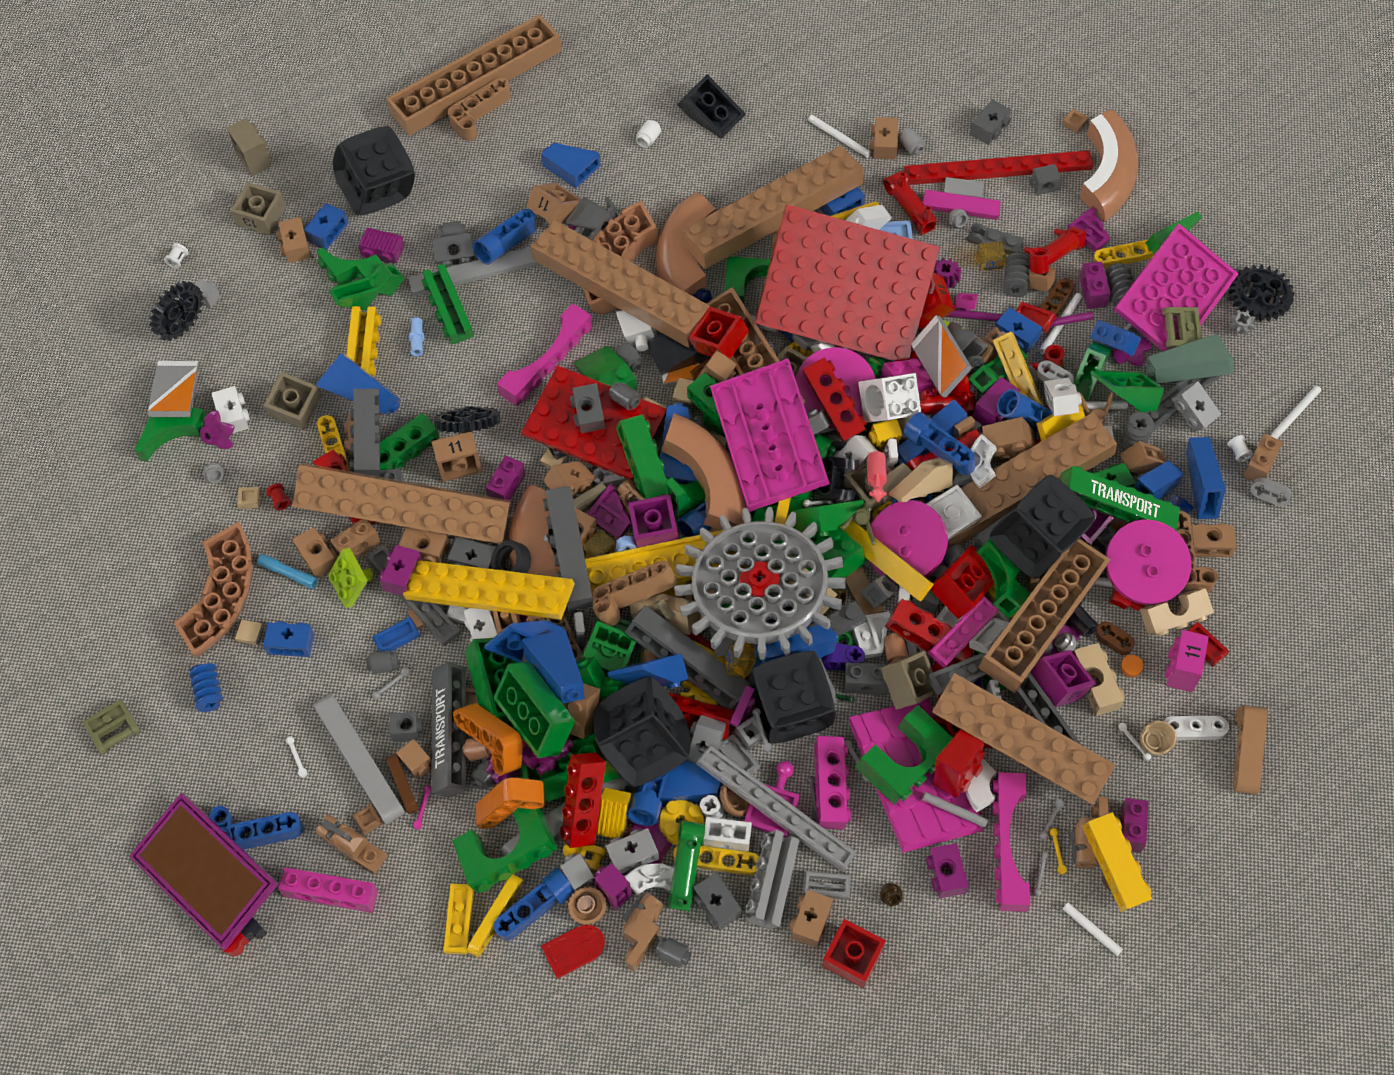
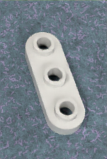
(1206, 725)

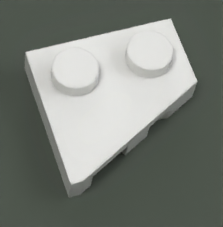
(871, 634)

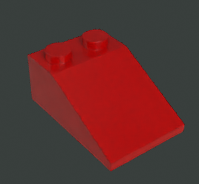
(963, 583)

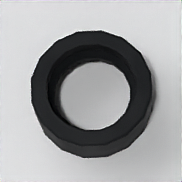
(501, 552)

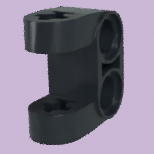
(836, 478)

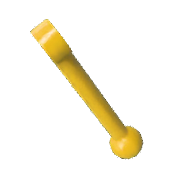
(1061, 869)

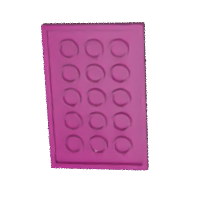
(1176, 276)

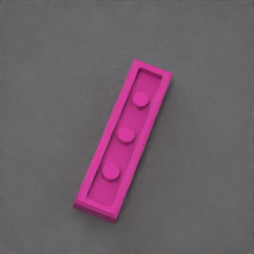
(971, 205)
(963, 632)

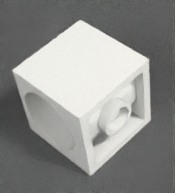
(889, 397)

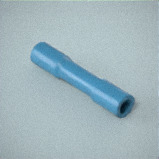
(276, 566)

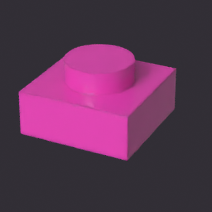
(966, 301)

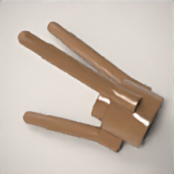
(1100, 413)
(628, 492)

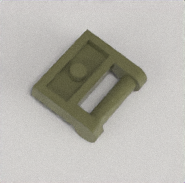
(1188, 325)
(109, 720)

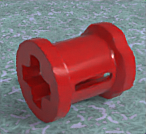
(278, 496)

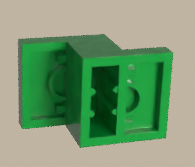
(610, 645)

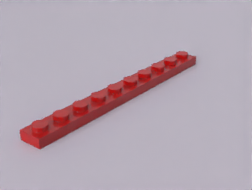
(997, 167)

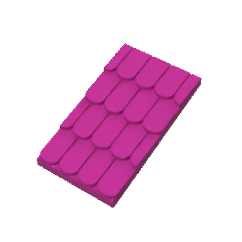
(769, 435)
(914, 820)

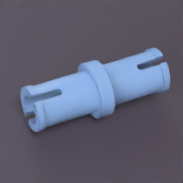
(416, 337)

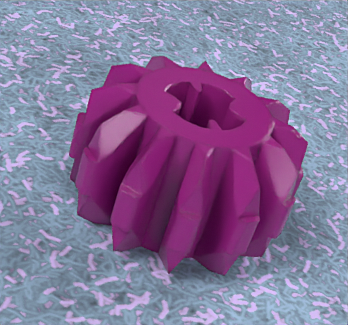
(949, 271)

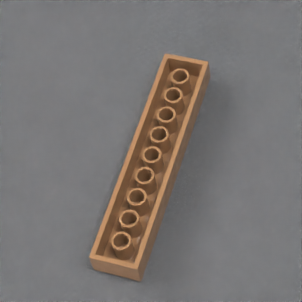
(502, 57)
(763, 209)
(619, 282)
(1080, 444)
(401, 503)

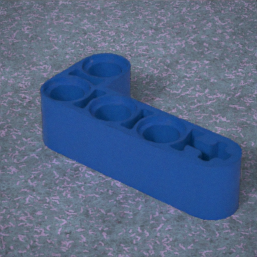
(257, 828)

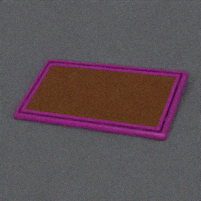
(203, 871)

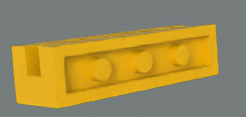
(363, 338)
(1117, 861)

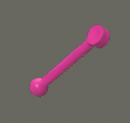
(418, 824)

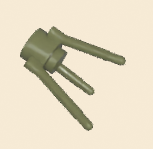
(862, 517)

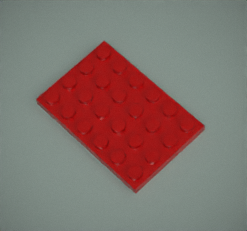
(554, 423)

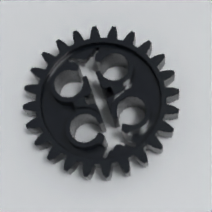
(1261, 292)
(181, 311)
(467, 419)

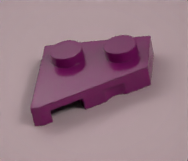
(1095, 234)
(611, 513)
(744, 706)

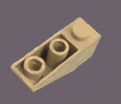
(927, 478)

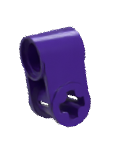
(843, 655)

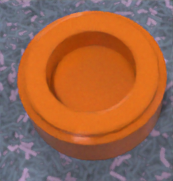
(1131, 666)

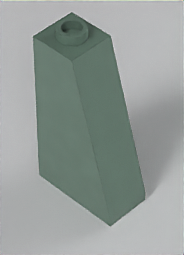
(1191, 361)

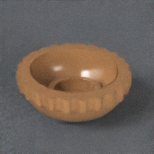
(732, 802)
(586, 905)

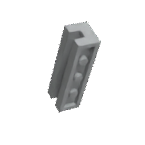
(771, 880)

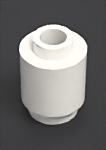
(648, 133)

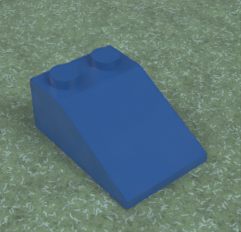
(509, 641)
(665, 670)

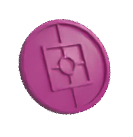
(848, 366)
(912, 533)
(1148, 562)

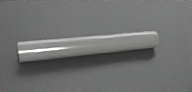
(954, 809)

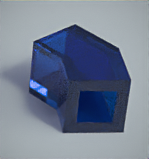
(1181, 502)

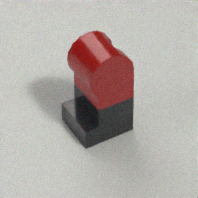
(250, 930)

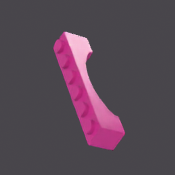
(518, 384)
(1012, 891)

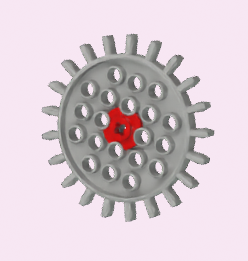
(759, 582)

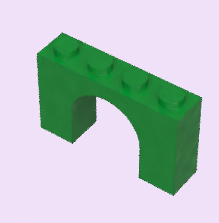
(743, 270)
(896, 780)
(533, 844)

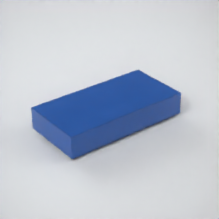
(396, 635)

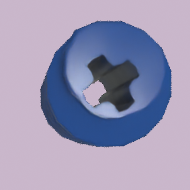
(205, 687)

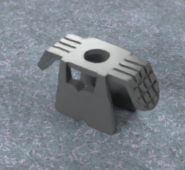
(591, 216)
(969, 345)

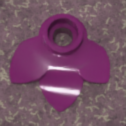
(1138, 357)
(218, 431)

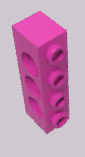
(829, 816)
(328, 890)

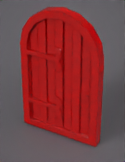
(574, 949)

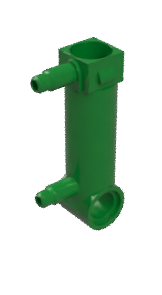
(689, 843)

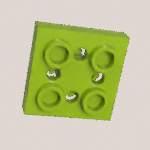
(349, 577)

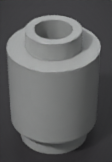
(912, 141)

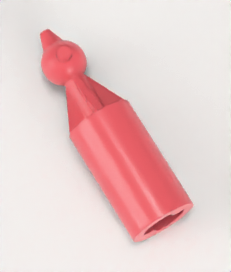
(876, 474)

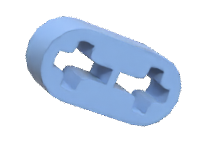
(625, 543)

